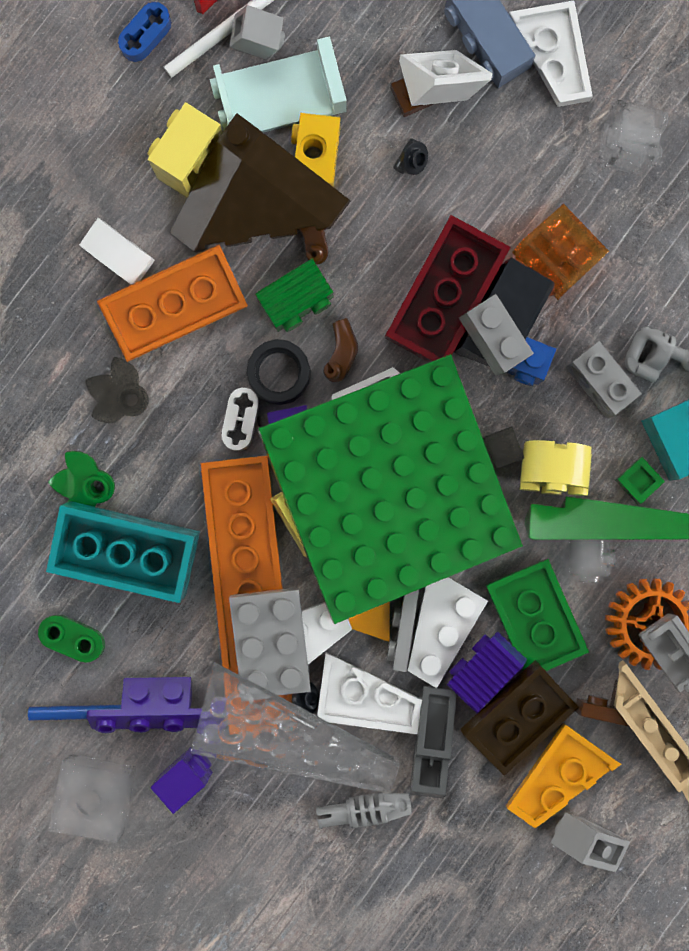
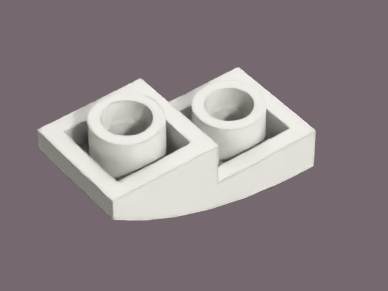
(116, 252)

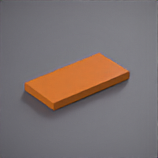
(172, 303)

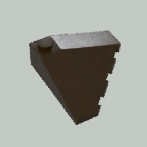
(254, 191)

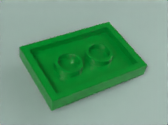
(537, 616)

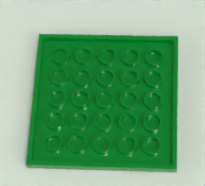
(390, 488)

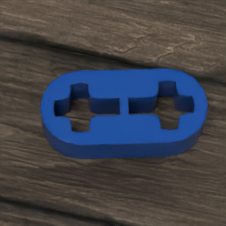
(140, 28)

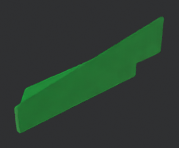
(604, 521)

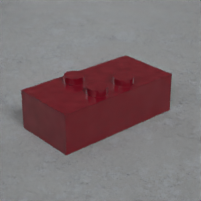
(445, 289)

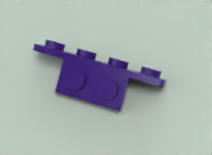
(150, 705)

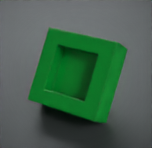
(640, 480)

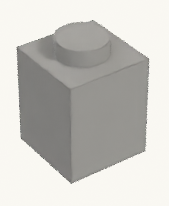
(257, 32)

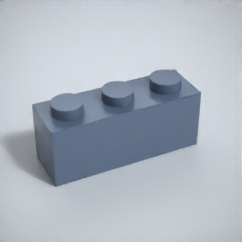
(492, 37)

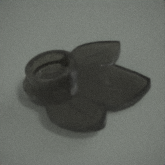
(113, 391)

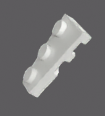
(558, 48)

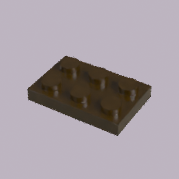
(519, 718)

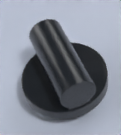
(413, 158)
(307, 700)

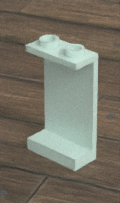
(280, 90)

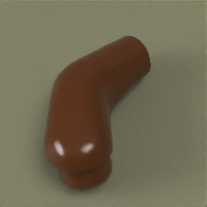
(315, 244)
(344, 352)

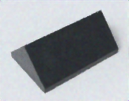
(522, 295)

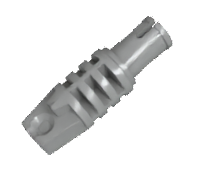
(366, 810)

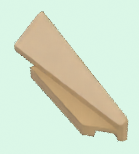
(652, 728)

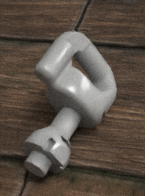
(662, 350)

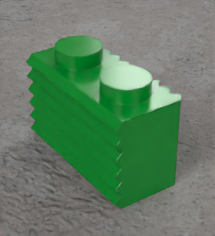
(295, 296)

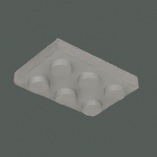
(271, 640)

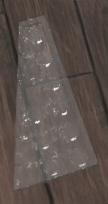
(266, 731)

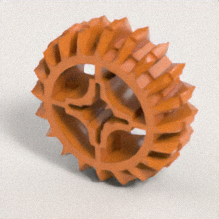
(651, 609)

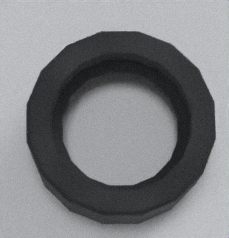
(264, 351)

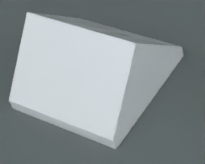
(441, 77)

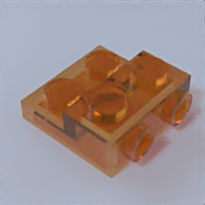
(561, 250)

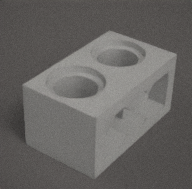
(603, 380)

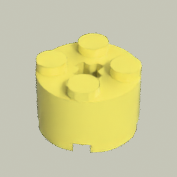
(556, 468)

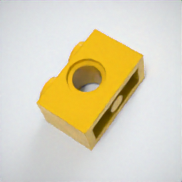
(322, 133)

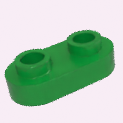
(70, 638)

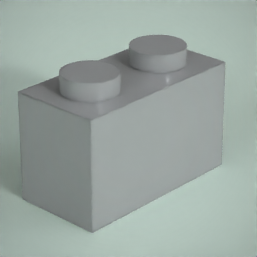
(496, 335)

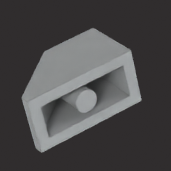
(589, 842)

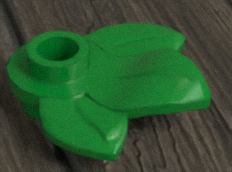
(78, 480)

